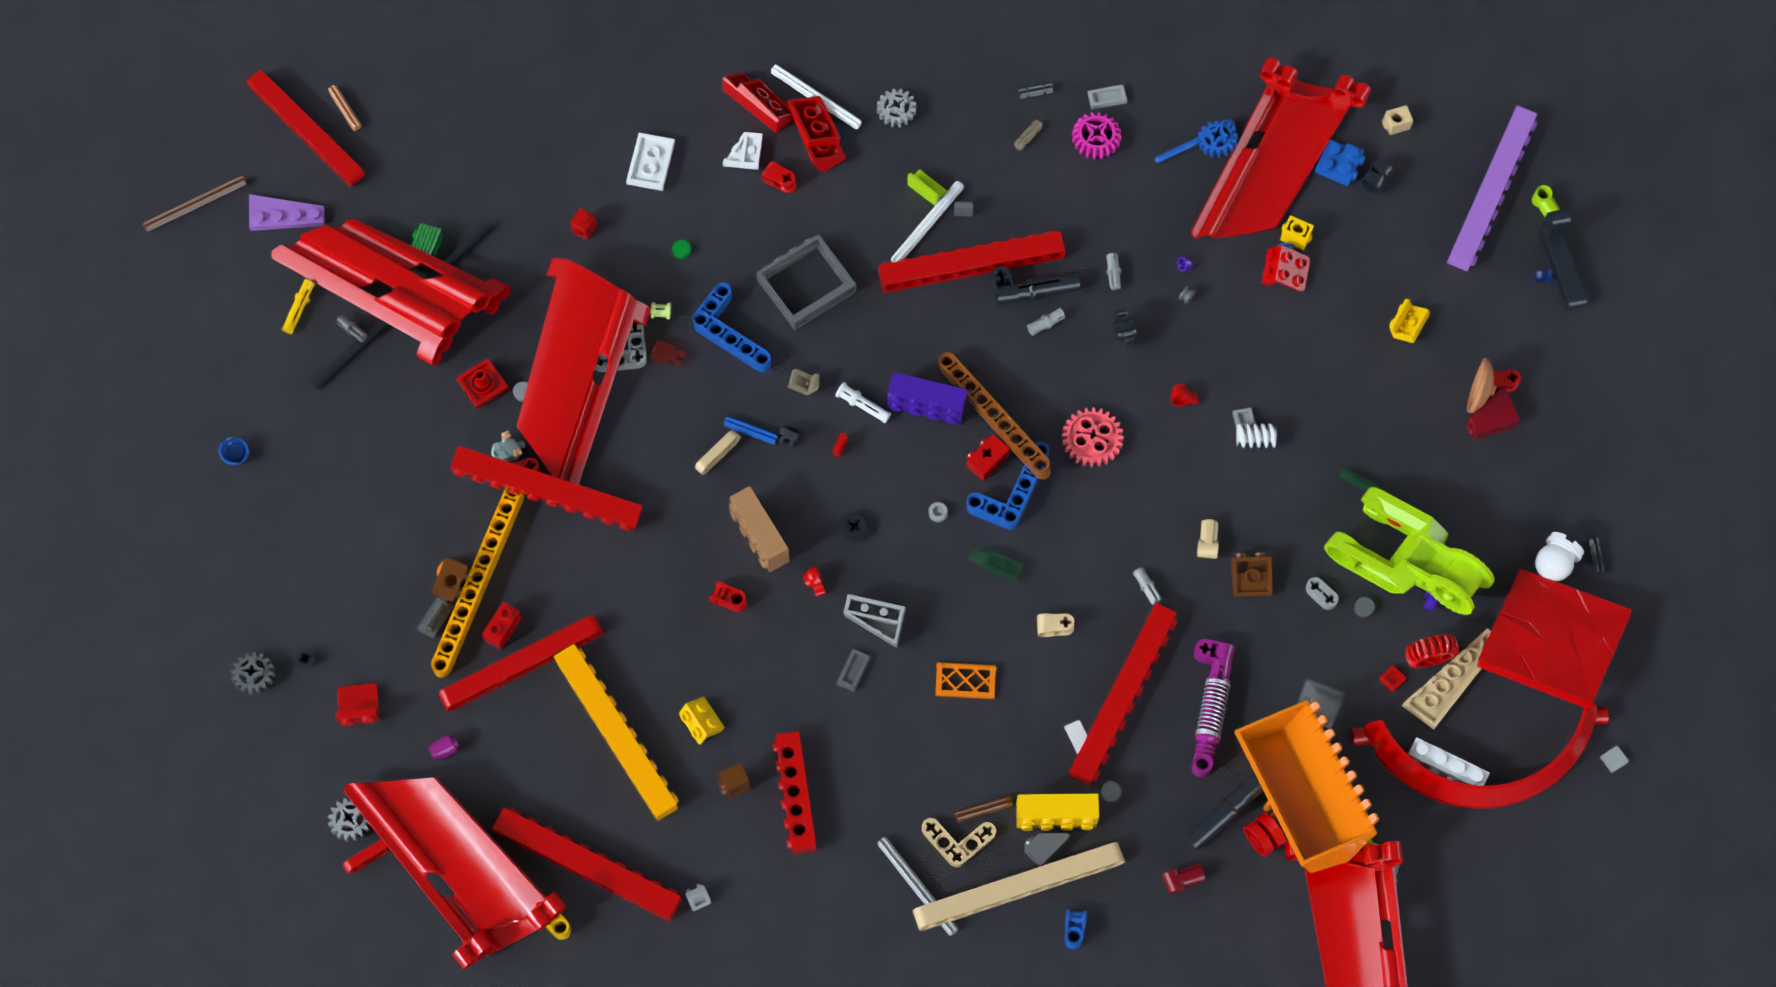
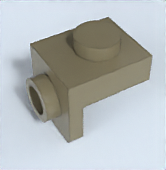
(804, 382)

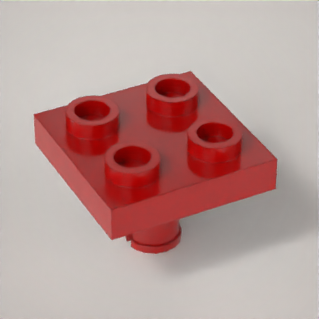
(482, 383)

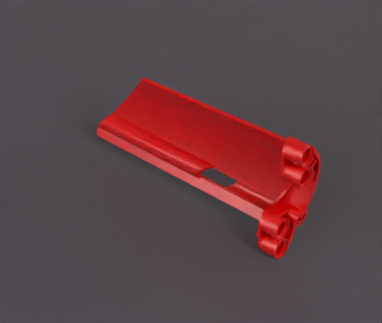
(436, 834)
(1348, 914)

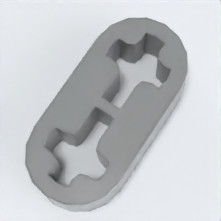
(1325, 591)

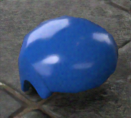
(234, 451)

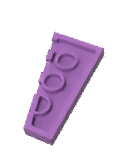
(274, 213)

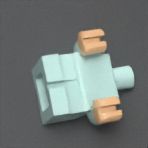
(507, 449)

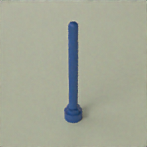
(1179, 149)

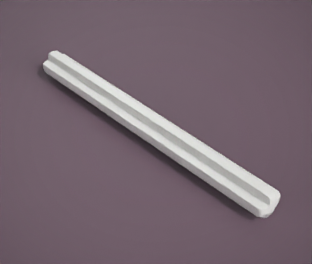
(808, 91)
(928, 222)

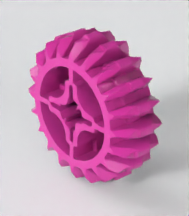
(1098, 144)

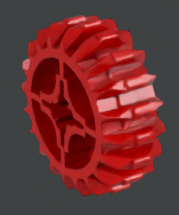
(1432, 651)

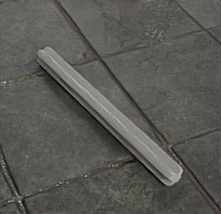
(912, 879)

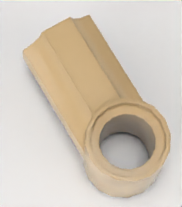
(1208, 539)

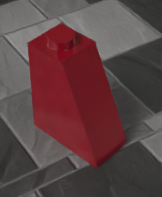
(1493, 417)

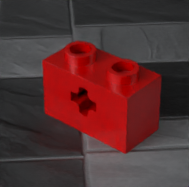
(985, 466)

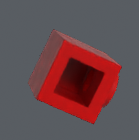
(583, 224)

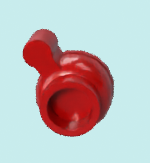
(1182, 396)
(813, 579)

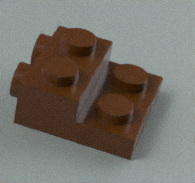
(1251, 574)

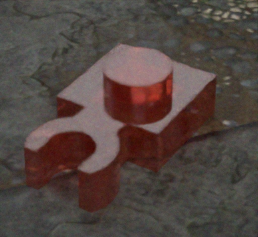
(665, 352)

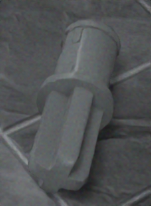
(351, 328)

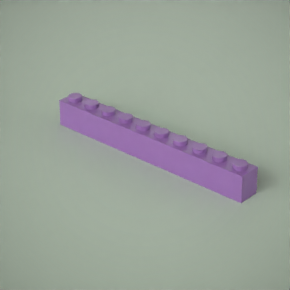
(1492, 187)

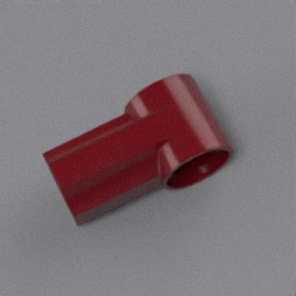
(1178, 880)

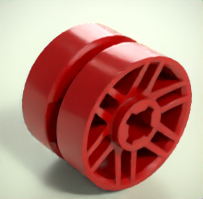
(1264, 834)

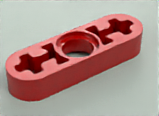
(365, 857)

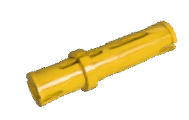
(301, 300)

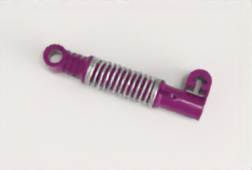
(1217, 687)

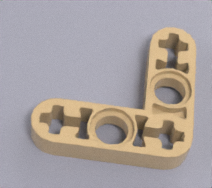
(961, 848)

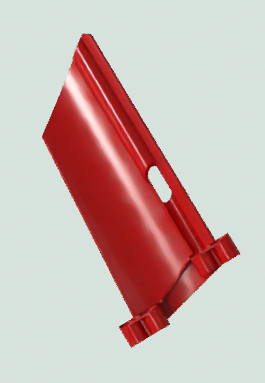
(1265, 180)
(561, 398)

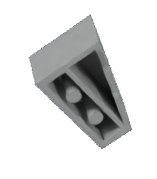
(876, 616)

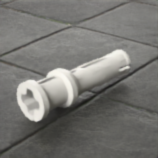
(854, 399)

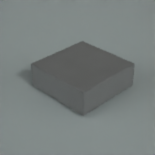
(963, 209)

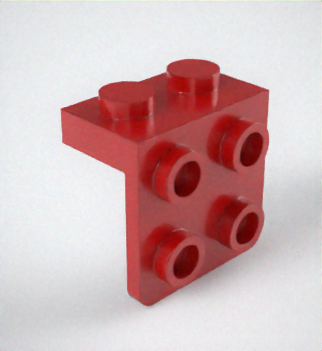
(1286, 268)
(358, 704)

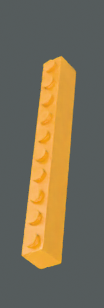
(616, 733)

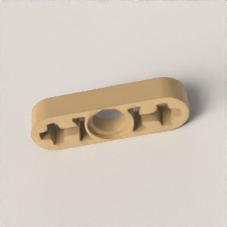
(716, 453)

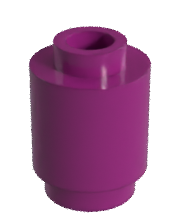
(443, 747)

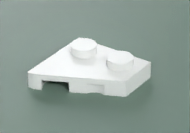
(746, 152)

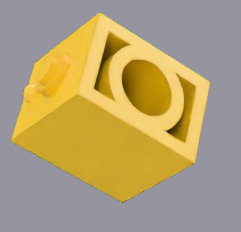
(1297, 232)

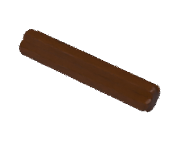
(983, 808)

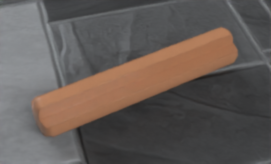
(344, 108)

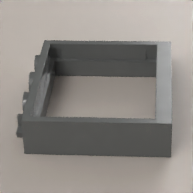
(821, 305)

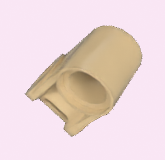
(1052, 625)

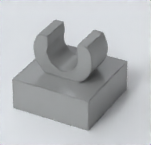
(698, 897)

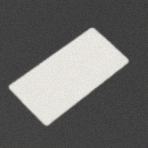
(1076, 734)

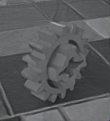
(248, 666)

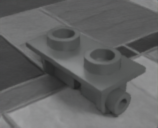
(435, 617)

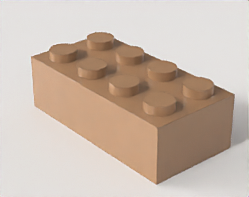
(759, 529)

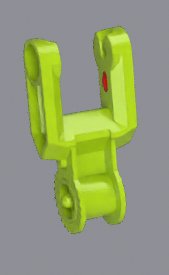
(1419, 561)

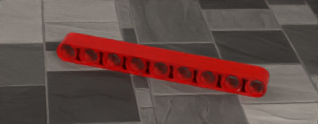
(305, 128)
(519, 663)

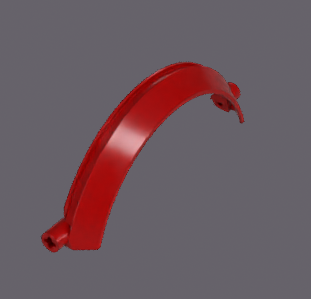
(1468, 795)

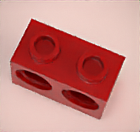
(502, 625)

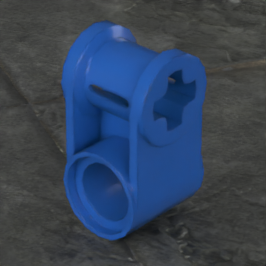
(1075, 924)

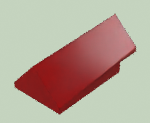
(758, 100)
(817, 132)

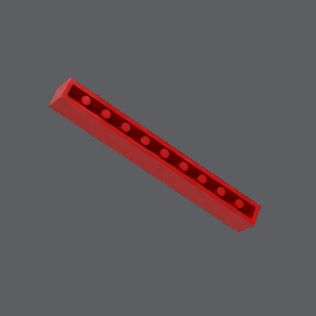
(971, 261)
(545, 488)
(1122, 695)
(586, 864)

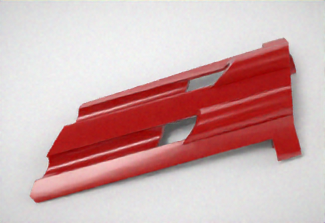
(359, 255)

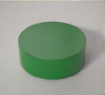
(681, 249)

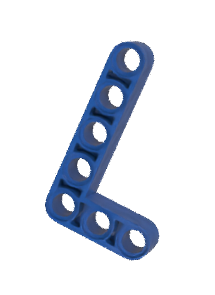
(727, 333)
(1010, 508)

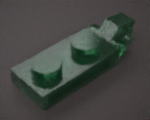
(997, 564)

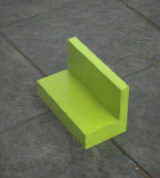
(926, 186)

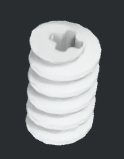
(1256, 435)

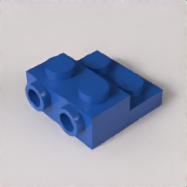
(1340, 162)

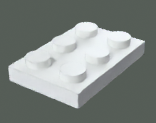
(650, 161)

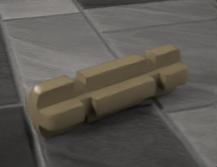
(1028, 135)

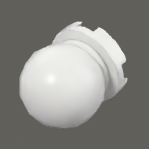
(1558, 557)

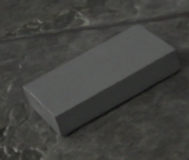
(853, 670)

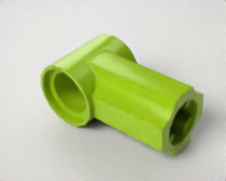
(1545, 204)

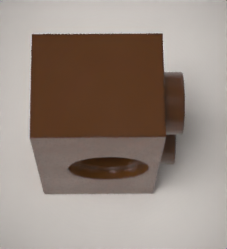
(442, 587)
(733, 781)

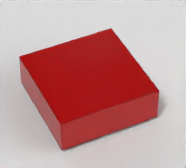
(840, 445)
(1392, 678)

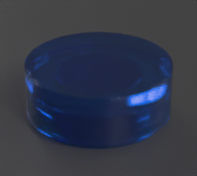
(1543, 276)

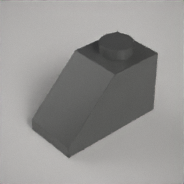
(1045, 846)

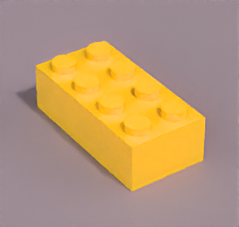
(1057, 811)

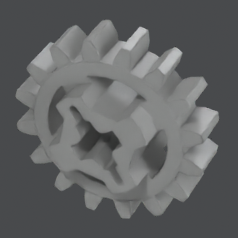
(896, 109)
(343, 824)

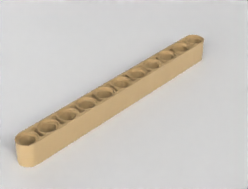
(1018, 886)

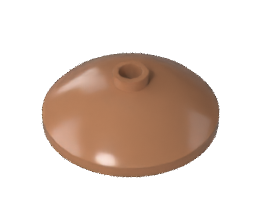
(1482, 386)

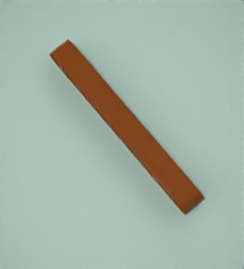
(1000, 421)

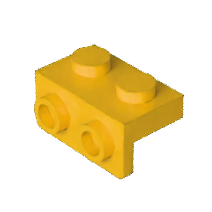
(1408, 321)
(701, 719)

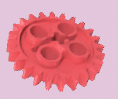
(1087, 452)

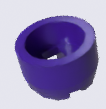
(1184, 264)

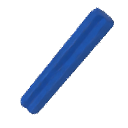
(750, 430)

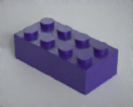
(926, 398)

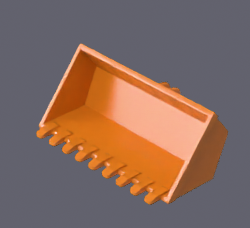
(1308, 786)

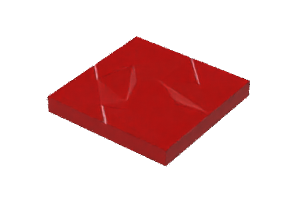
(1554, 638)

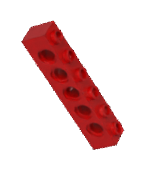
(806, 841)

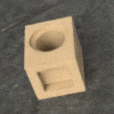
(1401, 114)

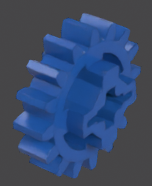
(1215, 139)

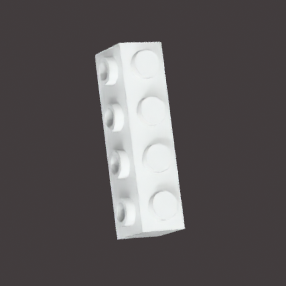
(1446, 764)

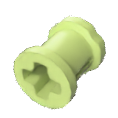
(661, 310)

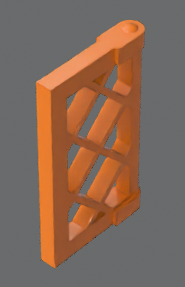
(965, 694)

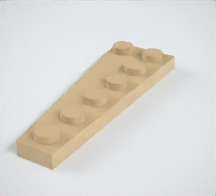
(1444, 688)

